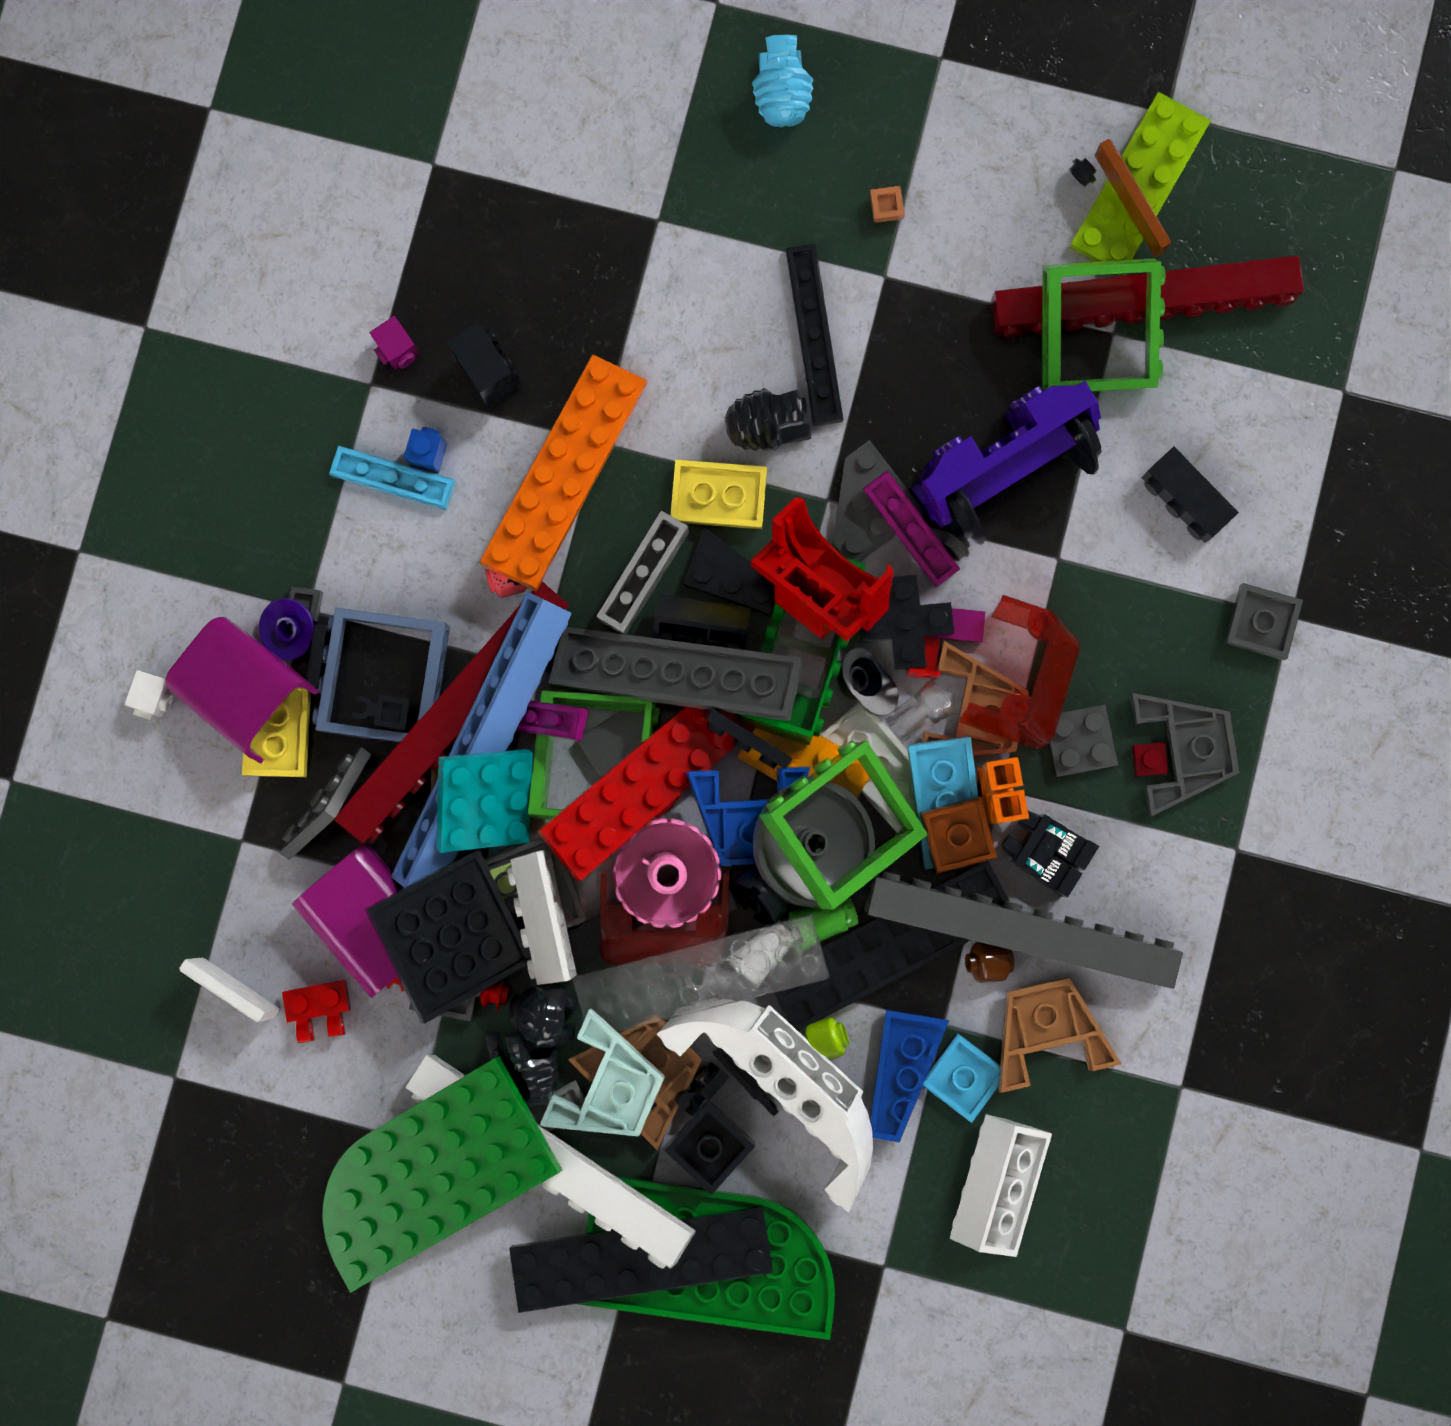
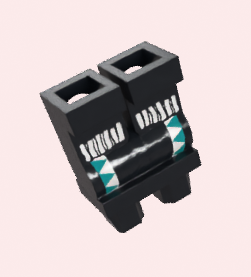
(1043, 842)

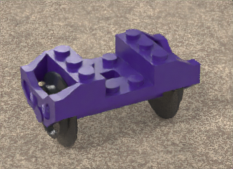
(1043, 428)

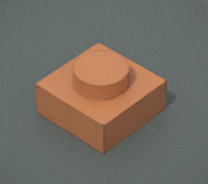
(887, 204)

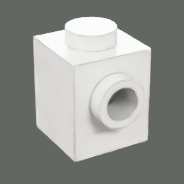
(149, 696)

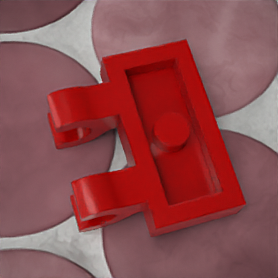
(317, 1001)

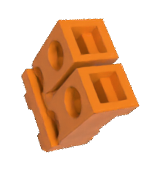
(997, 791)

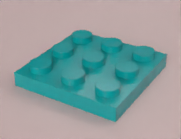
(483, 800)

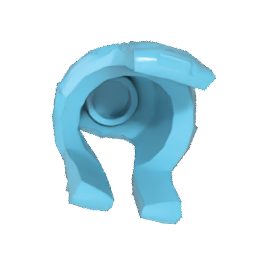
(782, 85)

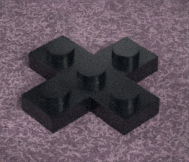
(908, 623)

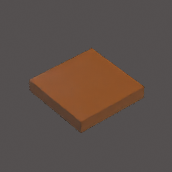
(958, 834)

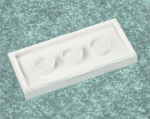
(861, 726)

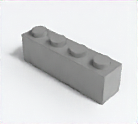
(643, 573)

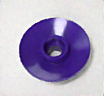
(276, 630)

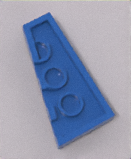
(903, 1065)

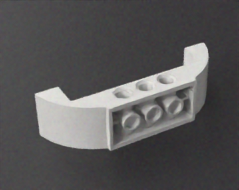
(796, 1076)

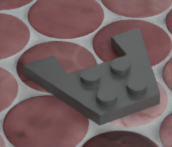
(1199, 748)

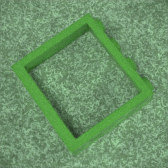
(1052, 321)
(545, 744)
(832, 896)

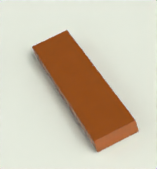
(1132, 198)

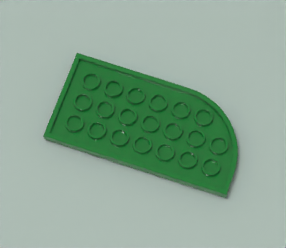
(432, 1173)
(789, 1301)

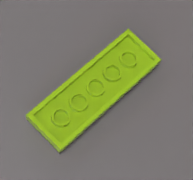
(1155, 161)

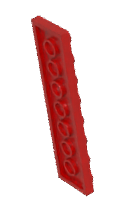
(635, 790)

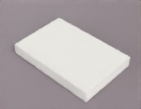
(229, 989)

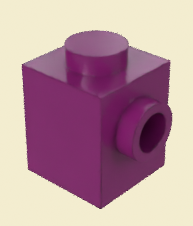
(394, 344)

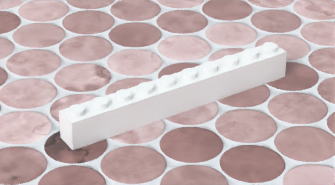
(586, 1184)

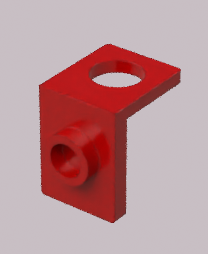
(931, 652)

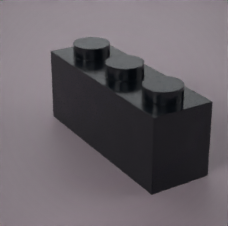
(1189, 495)

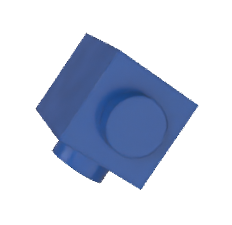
(425, 449)

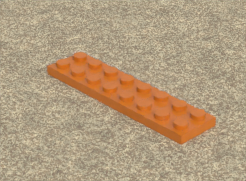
(563, 473)

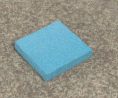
(963, 1077)

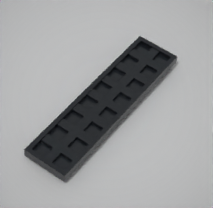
(879, 955)
(604, 1267)

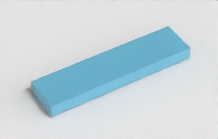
(392, 478)

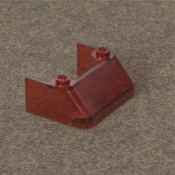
(1032, 718)
(622, 945)

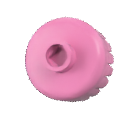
(666, 873)

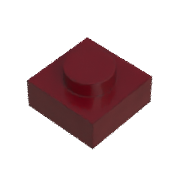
(1149, 759)

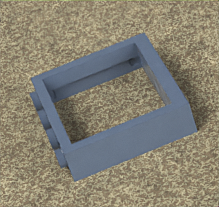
(332, 656)

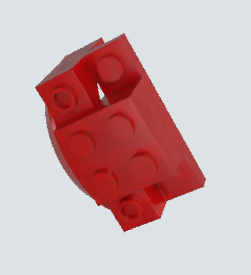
(816, 580)

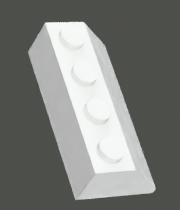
(1000, 1186)

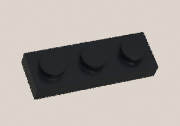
(745, 739)

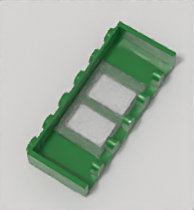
(820, 664)

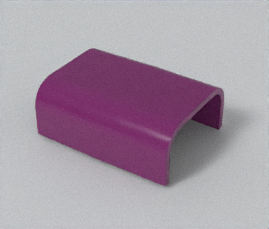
(232, 682)
(338, 917)

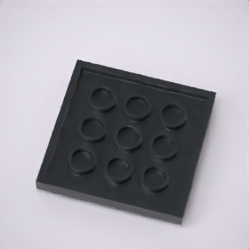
(449, 935)

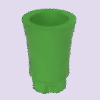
(829, 921)

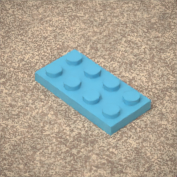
(941, 776)

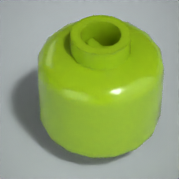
(828, 1037)

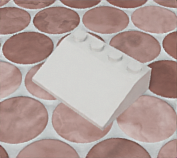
(543, 918)

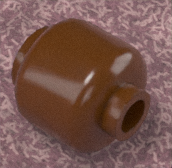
(989, 962)

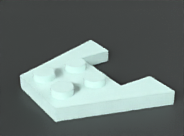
(620, 1091)

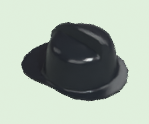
(867, 682)

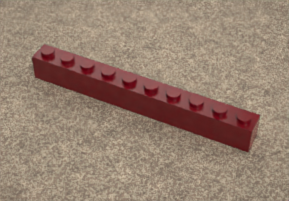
(1124, 297)
(425, 741)

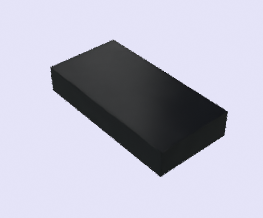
(316, 666)

